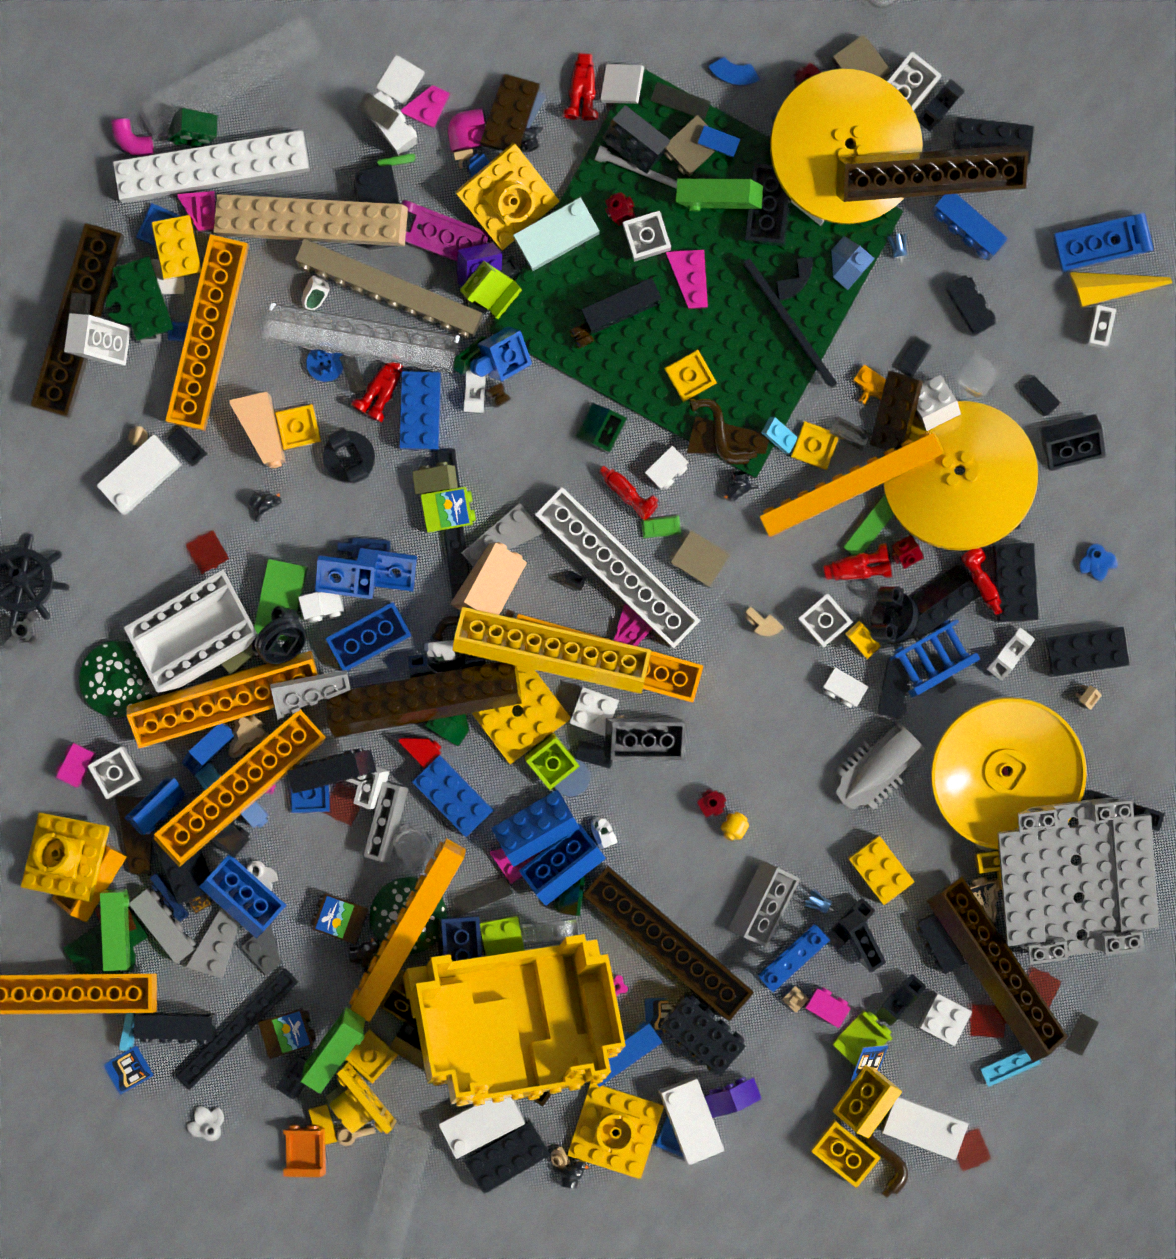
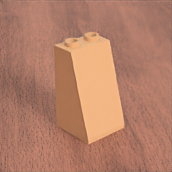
(260, 424)
(490, 580)

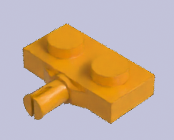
(870, 382)

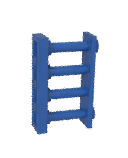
(949, 667)
(793, 957)

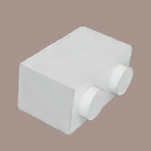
(1101, 327)
(667, 468)
(844, 687)

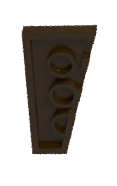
(703, 440)
(137, 845)

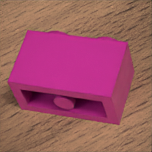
(75, 764)
(828, 1007)

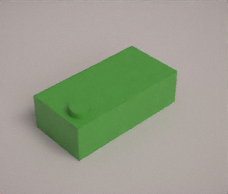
(719, 193)
(281, 588)
(115, 929)
(333, 1050)

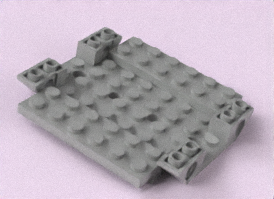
(1112, 875)

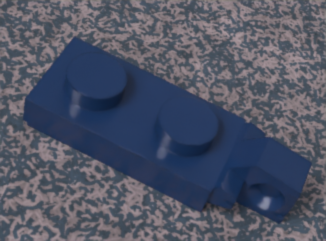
(354, 545)
(169, 898)

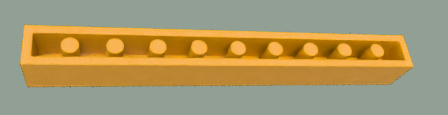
(852, 484)

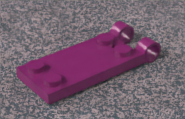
(441, 233)

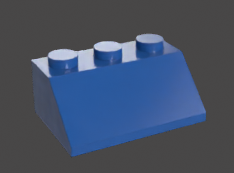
(155, 806)

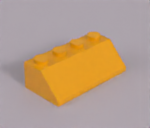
(110, 864)

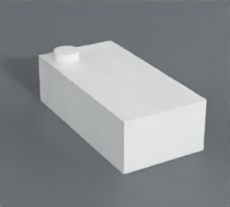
(97, 339)
(139, 475)
(691, 1120)
(480, 1125)
(925, 1127)

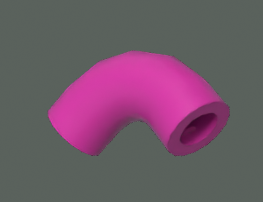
(128, 141)

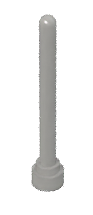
(604, 155)

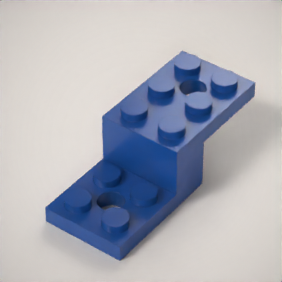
(369, 571)

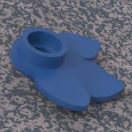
(1098, 565)

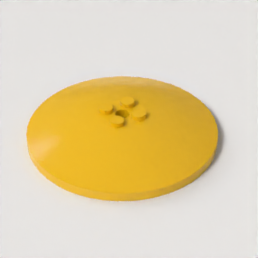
(813, 132)
(983, 501)
(999, 733)

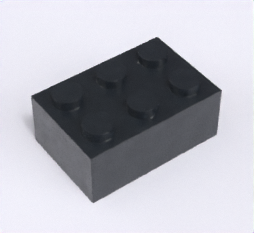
(636, 139)

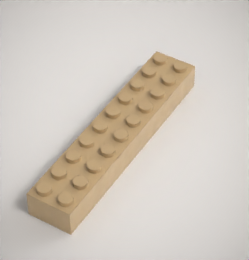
(311, 220)

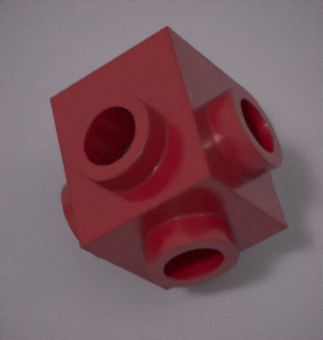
(805, 73)
(620, 208)
(907, 552)
(705, 806)

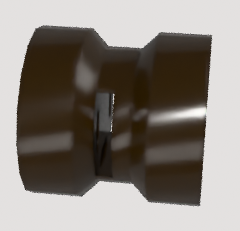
(581, 336)
(498, 400)

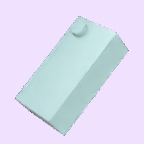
(556, 234)

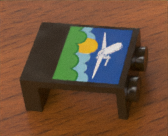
(339, 918)
(287, 1033)

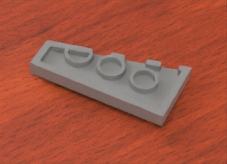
(511, 531)
(297, 693)
(216, 946)

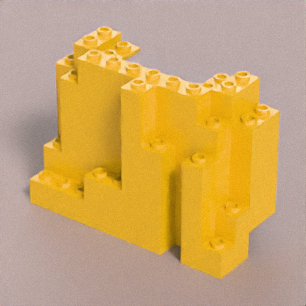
(516, 1021)

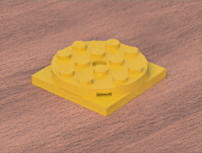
(539, 719)

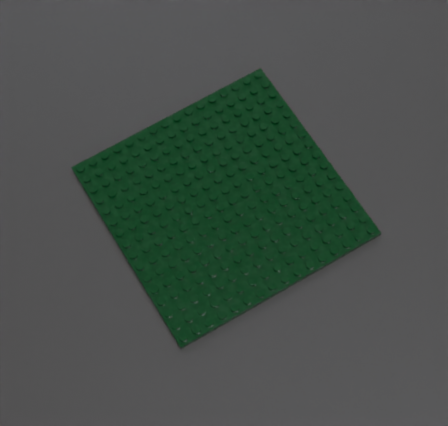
(738, 335)

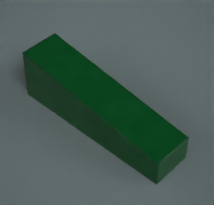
(463, 360)

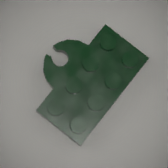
(140, 299)
(87, 949)

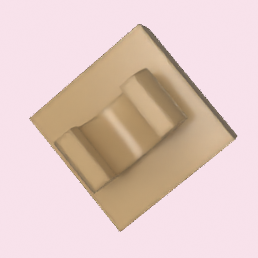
(463, 155)
(1090, 697)
(795, 999)

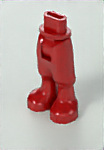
(582, 86)
(381, 385)
(628, 493)
(856, 566)
(988, 590)

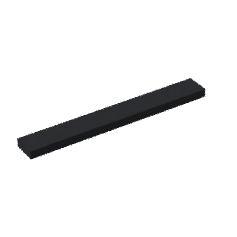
(789, 323)
(455, 536)
(237, 1029)

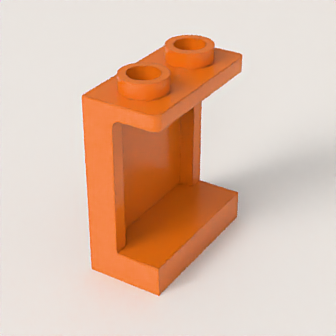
(305, 1151)

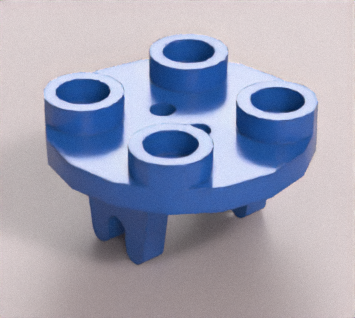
(327, 372)

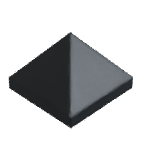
(574, 581)

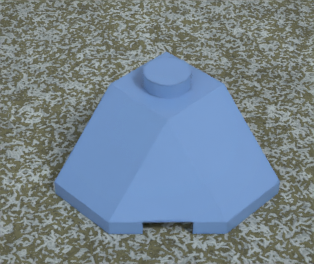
(849, 262)

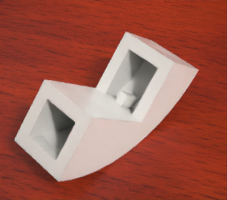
(474, 393)
(1010, 654)

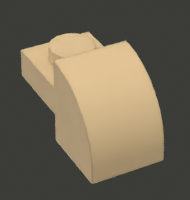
(766, 627)

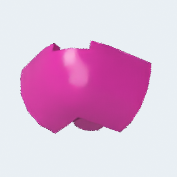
(466, 130)

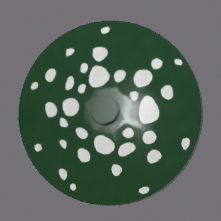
(113, 678)
(389, 903)

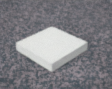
(622, 83)

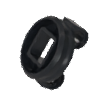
(341, 439)
(893, 598)
(285, 623)

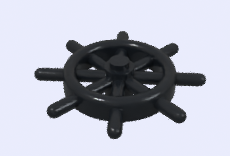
(22, 580)

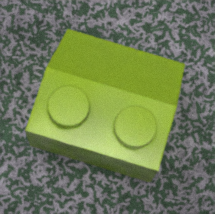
(551, 761)
(502, 936)

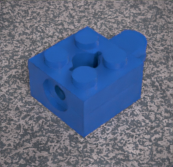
(501, 362)

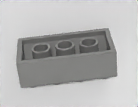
(764, 903)

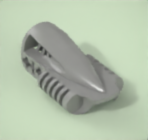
(877, 768)

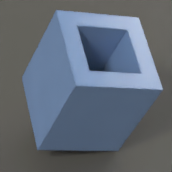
(256, 815)

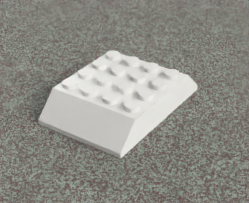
(192, 633)

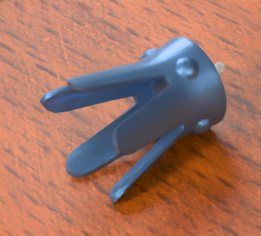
(900, 250)
(818, 902)

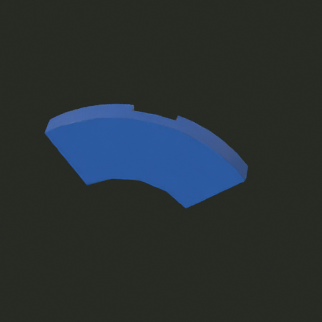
(733, 73)

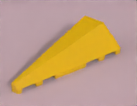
(1098, 288)

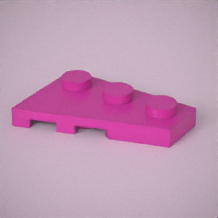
(691, 276)

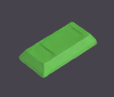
(399, 160)
(661, 526)

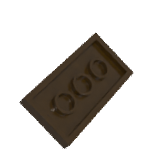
(510, 112)
(896, 411)

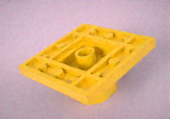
(507, 196)
(65, 857)
(359, 1103)
(610, 1110)

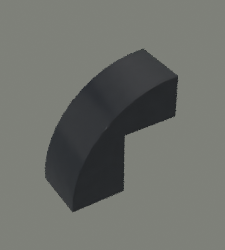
(940, 105)
(789, 288)
(836, 933)
(901, 999)

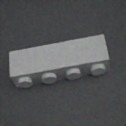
(385, 822)
(162, 925)

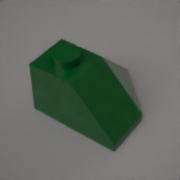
(451, 728)
(571, 899)

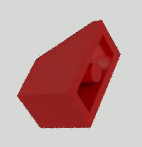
(422, 750)

